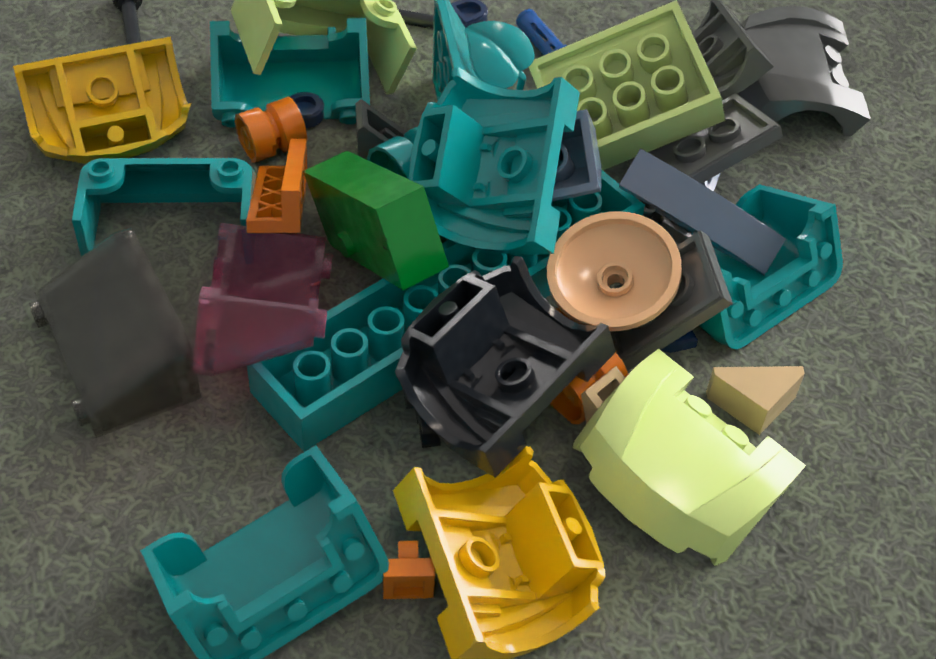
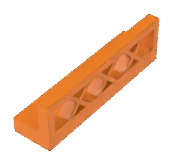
(280, 194)

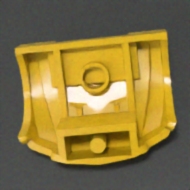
(104, 101)
(507, 556)

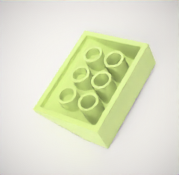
(638, 83)

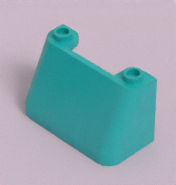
(325, 65)
(800, 272)
(273, 573)

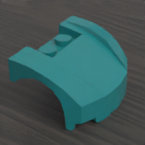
(494, 162)

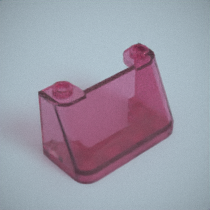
(260, 299)

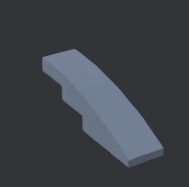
(702, 209)

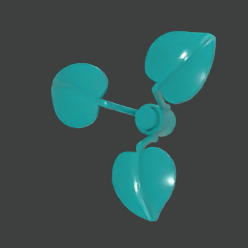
(499, 53)

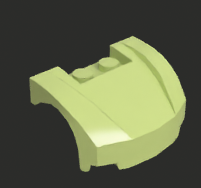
(679, 465)

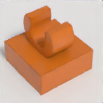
(409, 575)

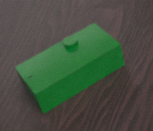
(377, 219)

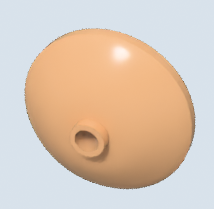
(610, 251)

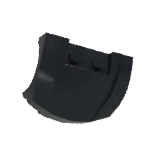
(492, 360)

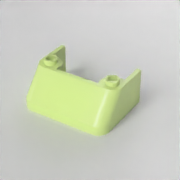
(387, 35)

